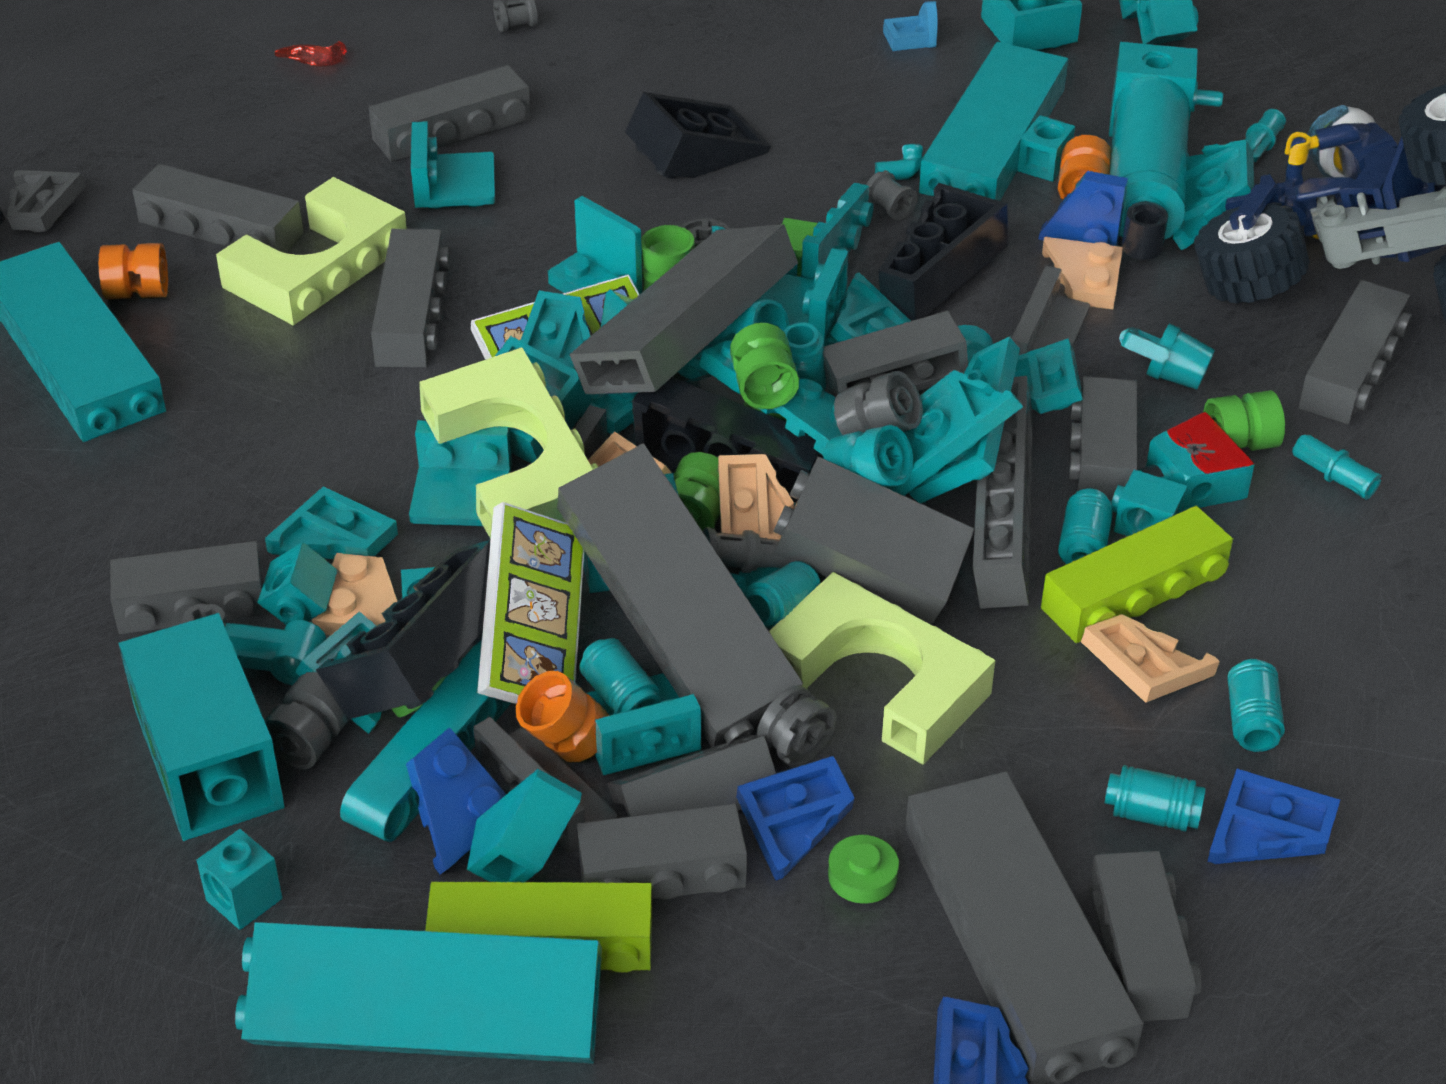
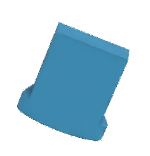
(913, 31)

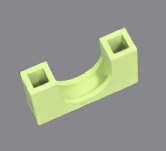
(300, 284)
(514, 395)
(848, 620)

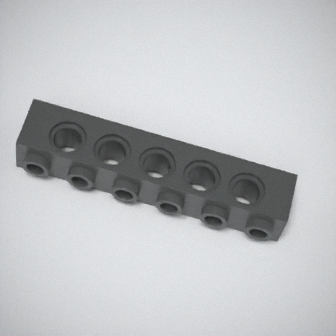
(1004, 513)

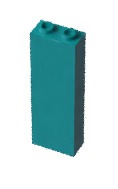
(984, 132)
(76, 343)
(421, 992)

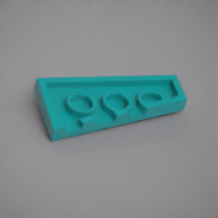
(840, 230)
(807, 412)

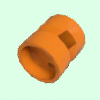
(1079, 156)
(132, 271)
(560, 715)

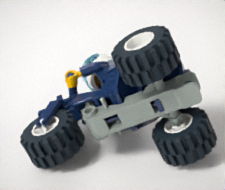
(1372, 205)

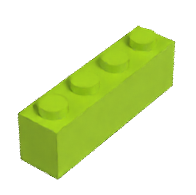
(1137, 572)
(606, 912)

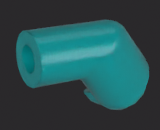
(905, 167)

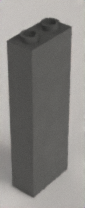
(683, 310)
(677, 593)
(1023, 929)

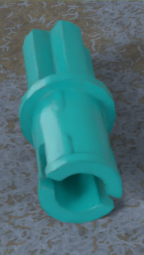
(1262, 135)
(1337, 466)

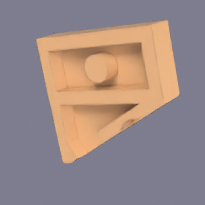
(750, 495)
(1145, 658)

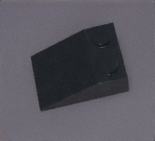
(692, 135)

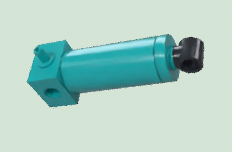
(1150, 139)

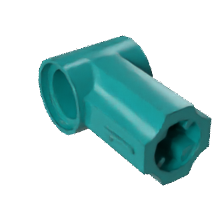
(275, 648)

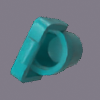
(1174, 356)

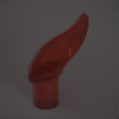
(313, 54)

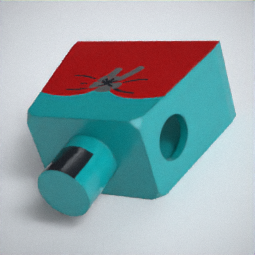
(1203, 459)

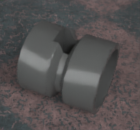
(886, 401)
(305, 722)

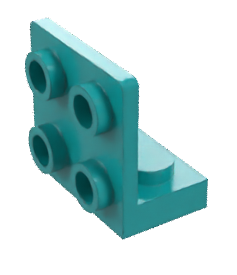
(449, 178)
(605, 250)
(814, 299)
(451, 471)
(648, 732)

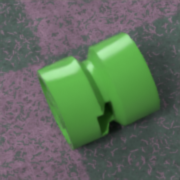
(662, 249)
(764, 366)
(1250, 422)
(699, 487)

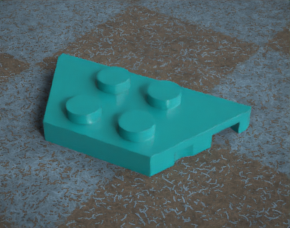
(1210, 181)
(952, 421)

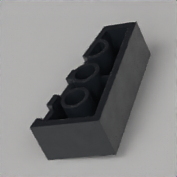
(693, 420)
(417, 642)

